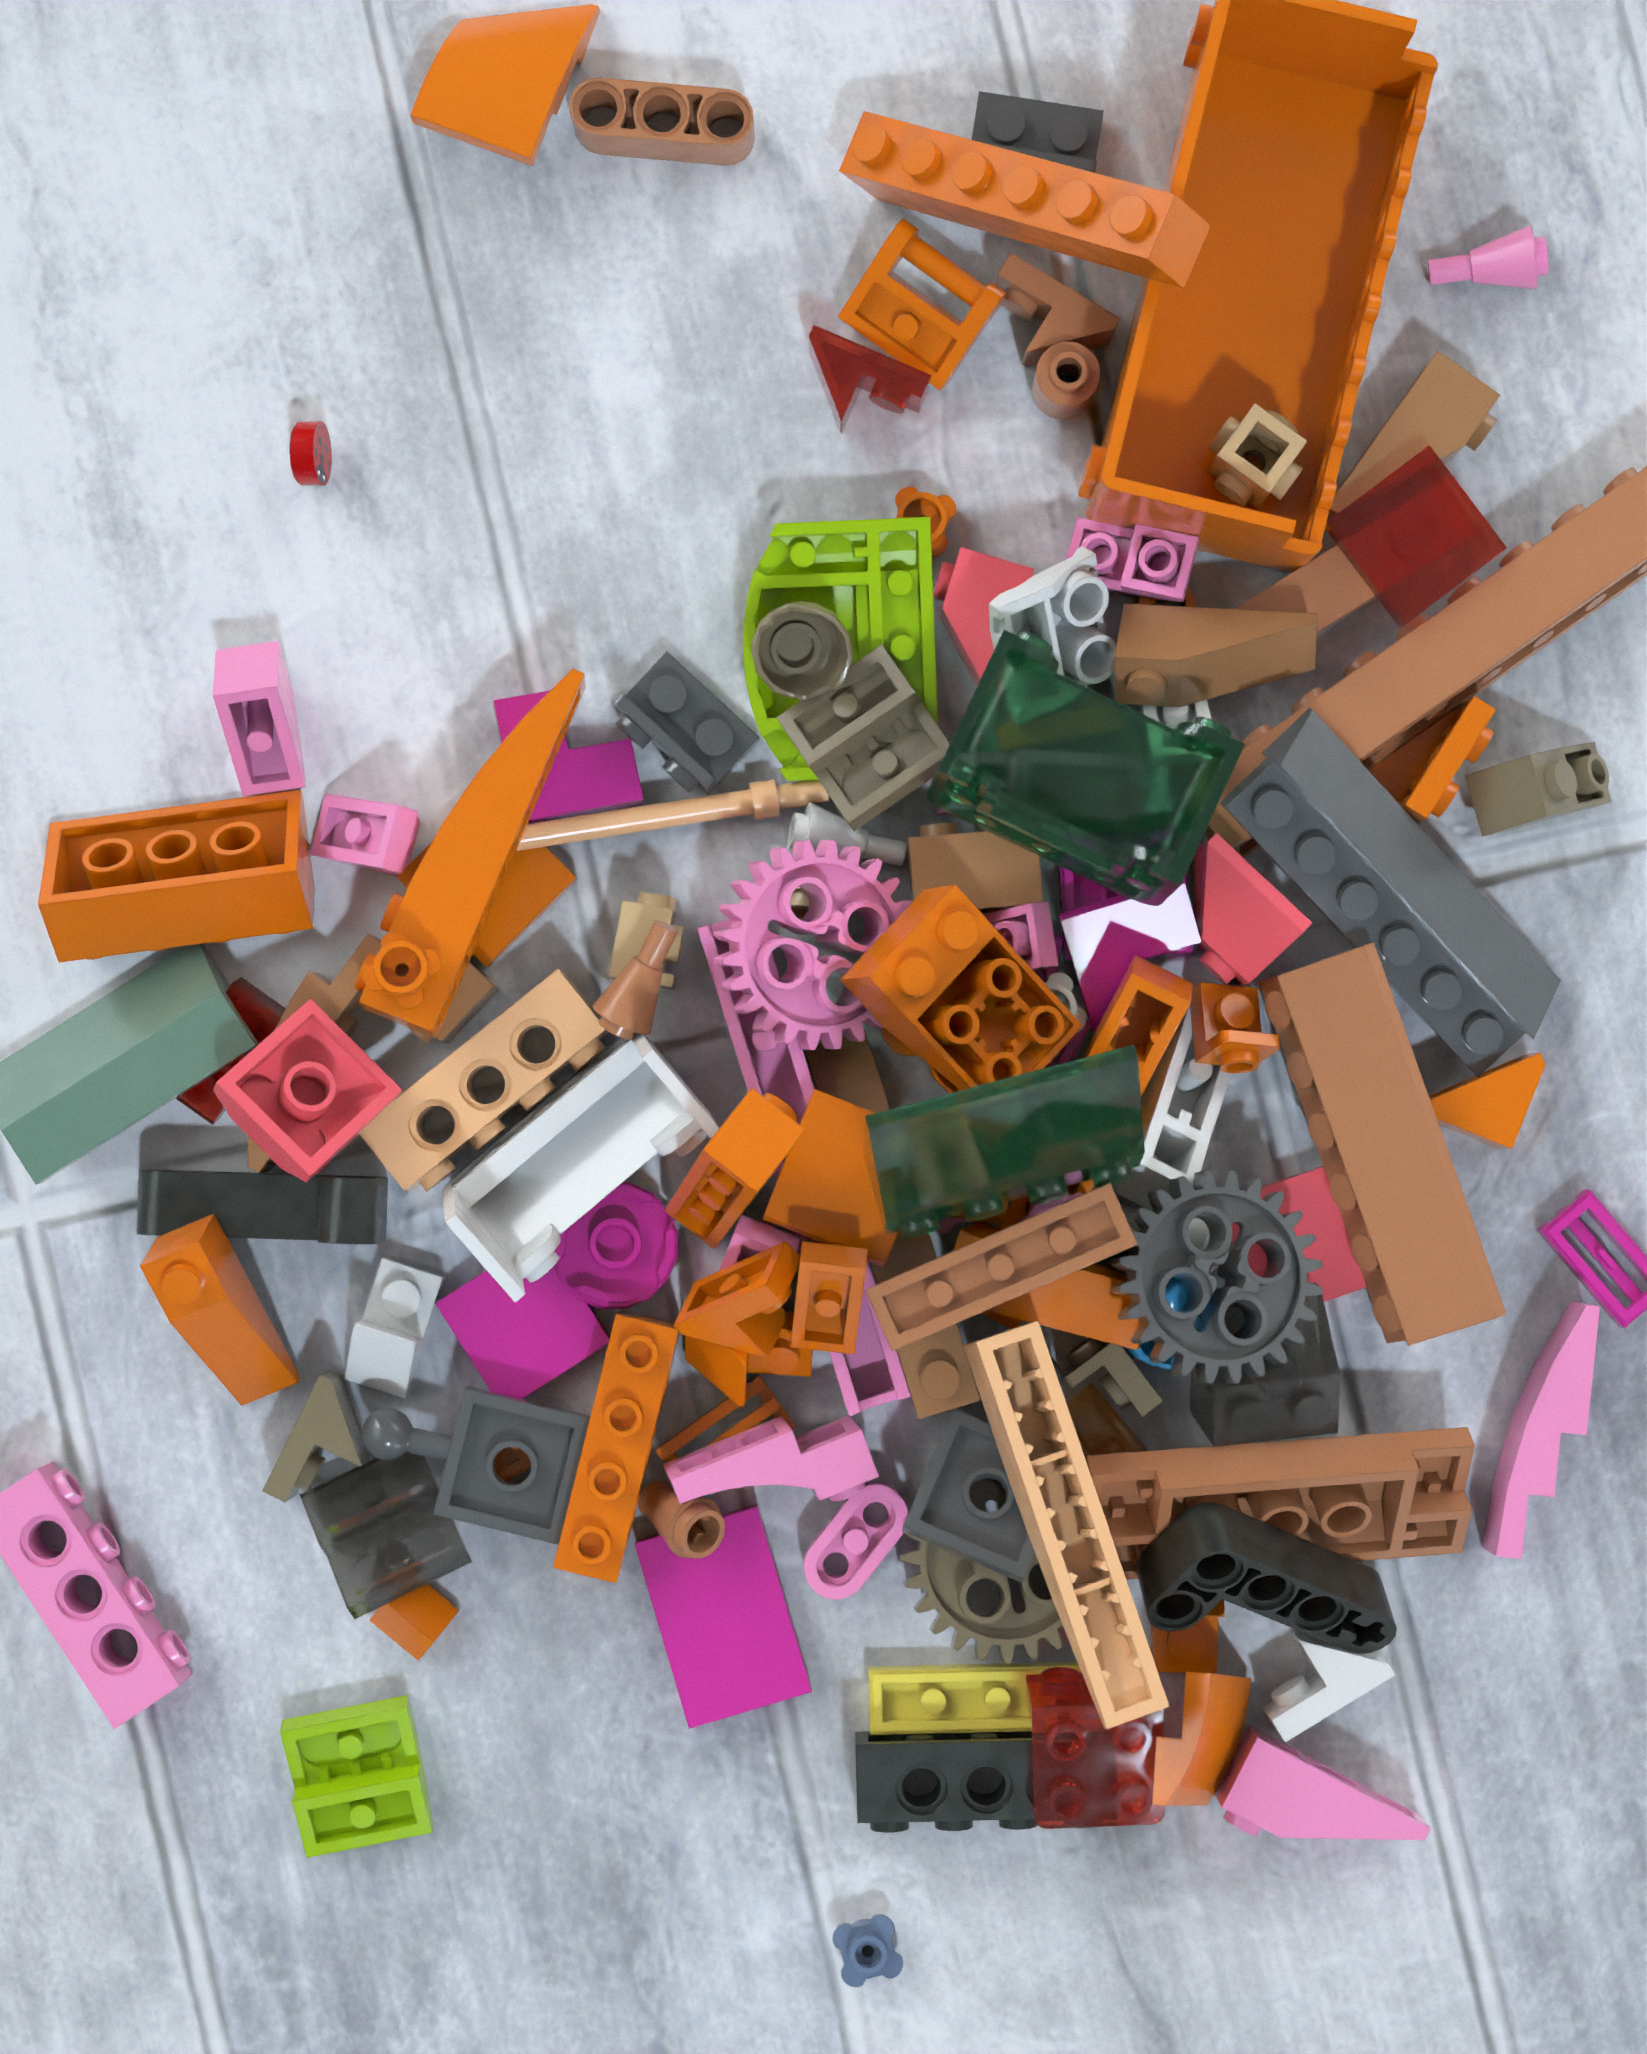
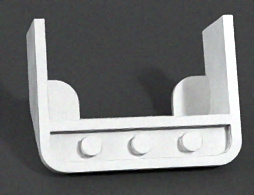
(569, 1157)

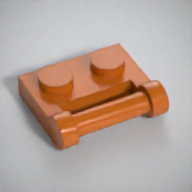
(908, 321)

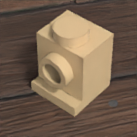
(633, 927)

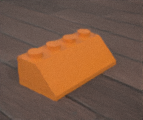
(177, 876)

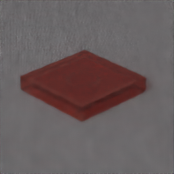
(1414, 536)

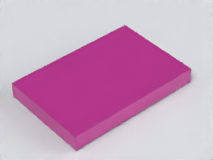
(725, 1622)

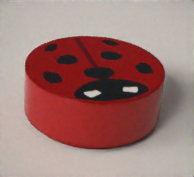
(310, 453)

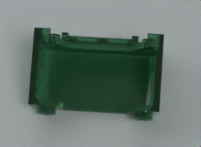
(1082, 774)

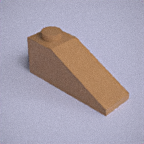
(1440, 410)
(1202, 653)

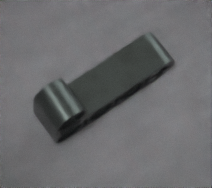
(266, 1205)
(1237, 1558)

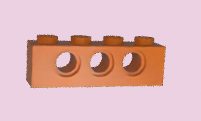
(735, 1166)
(617, 1446)

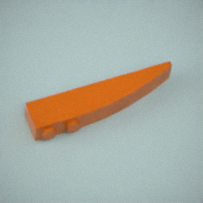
(471, 858)
(1142, 1015)

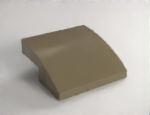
(867, 738)

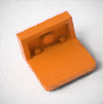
(1423, 769)

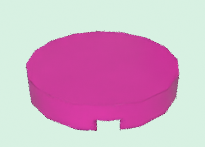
(619, 1250)

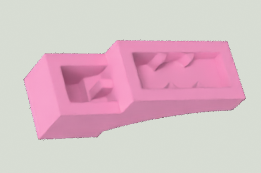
(826, 1460)

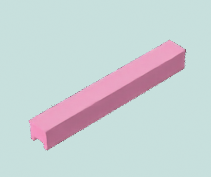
(874, 1371)

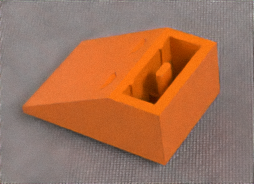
(960, 993)

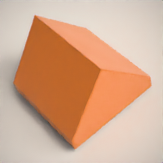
(415, 1619)

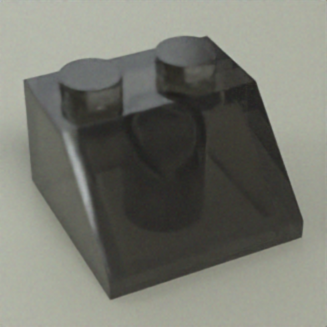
(1282, 1404)

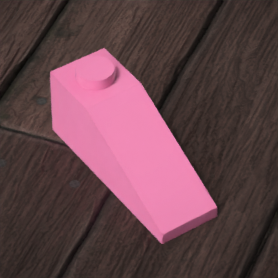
(1302, 1798)

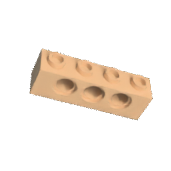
(398, 1130)

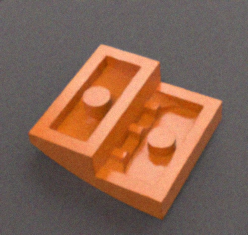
(826, 1181)
(1213, 1720)

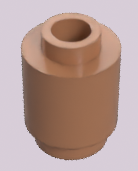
(1064, 399)

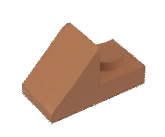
(1064, 312)

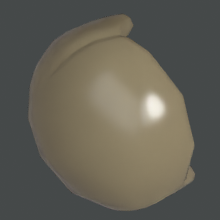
(802, 650)

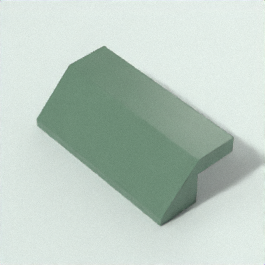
(119, 1061)

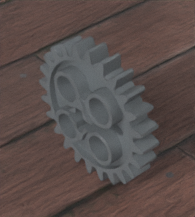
(1268, 1302)

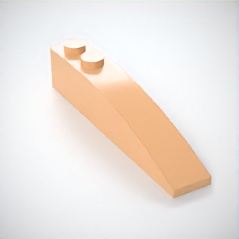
(1066, 1521)

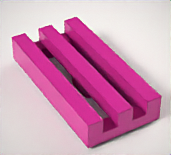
(1569, 1218)

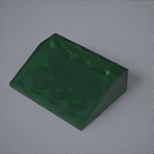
(1006, 1142)

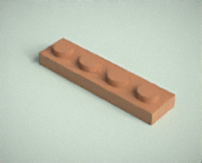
(1001, 1266)

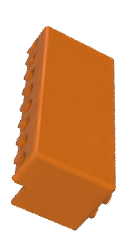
(1301, 167)

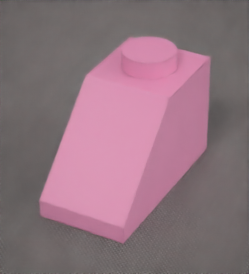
(259, 717)

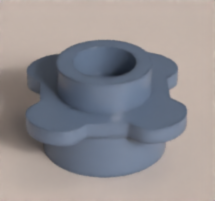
(873, 1932)

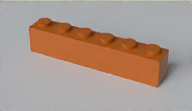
(1026, 198)

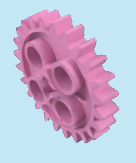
(834, 890)

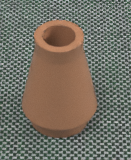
(688, 1528)

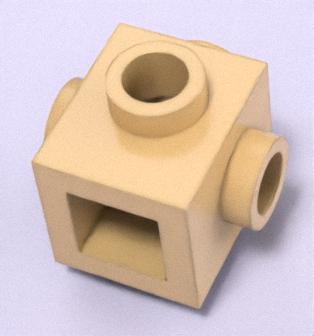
(1270, 440)

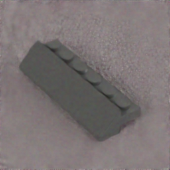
(1393, 886)

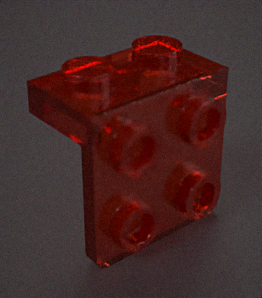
(1081, 1768)

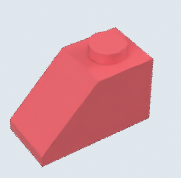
(966, 594)

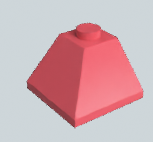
(1239, 914)

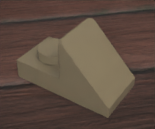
(326, 1423)

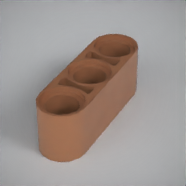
(640, 100)

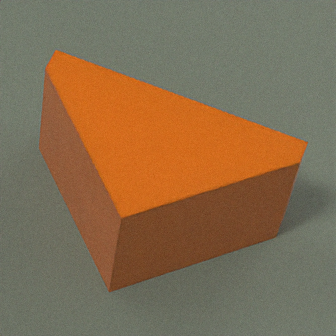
(1493, 1103)

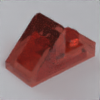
(849, 367)

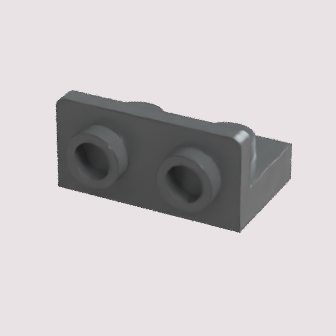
(1039, 129)
(684, 724)

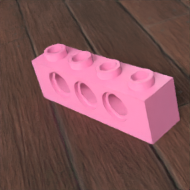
(84, 1630)

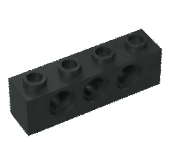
(952, 1805)

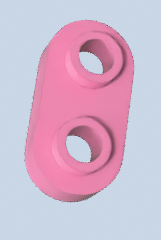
(857, 1540)

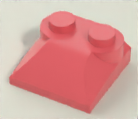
(305, 1092)

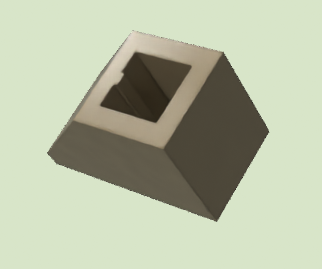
(1538, 788)

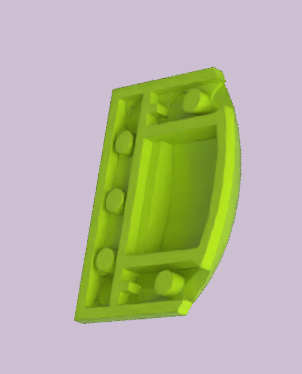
(875, 583)

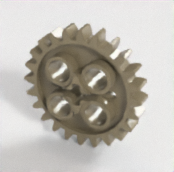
(946, 1583)

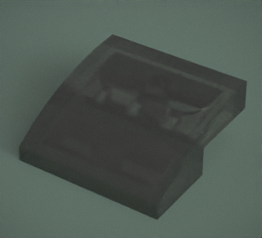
(383, 1531)

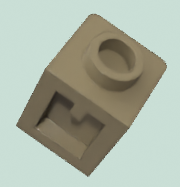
(1123, 1380)

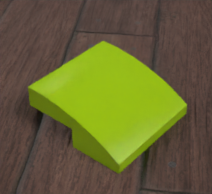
(357, 1776)

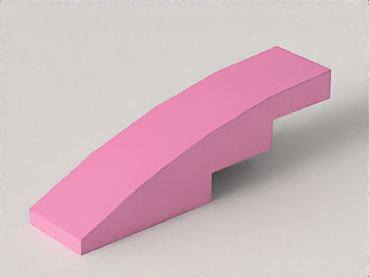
(1551, 1404)

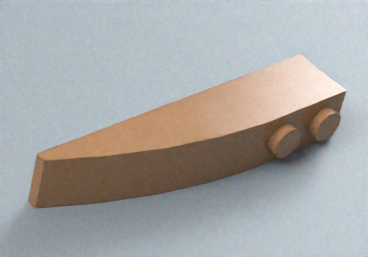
(936, 1364)

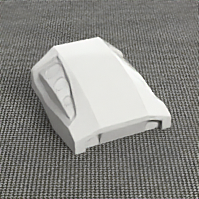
(1066, 611)

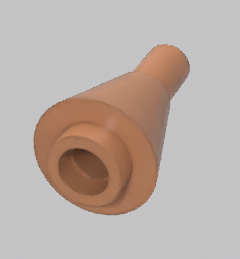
(632, 996)

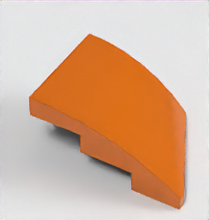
(504, 78)

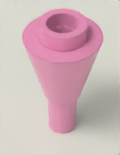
(1507, 261)

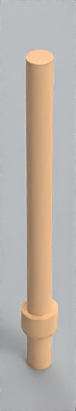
(762, 799)

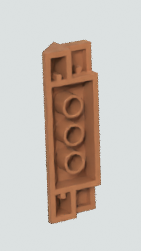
(1381, 1147)
(1343, 1493)

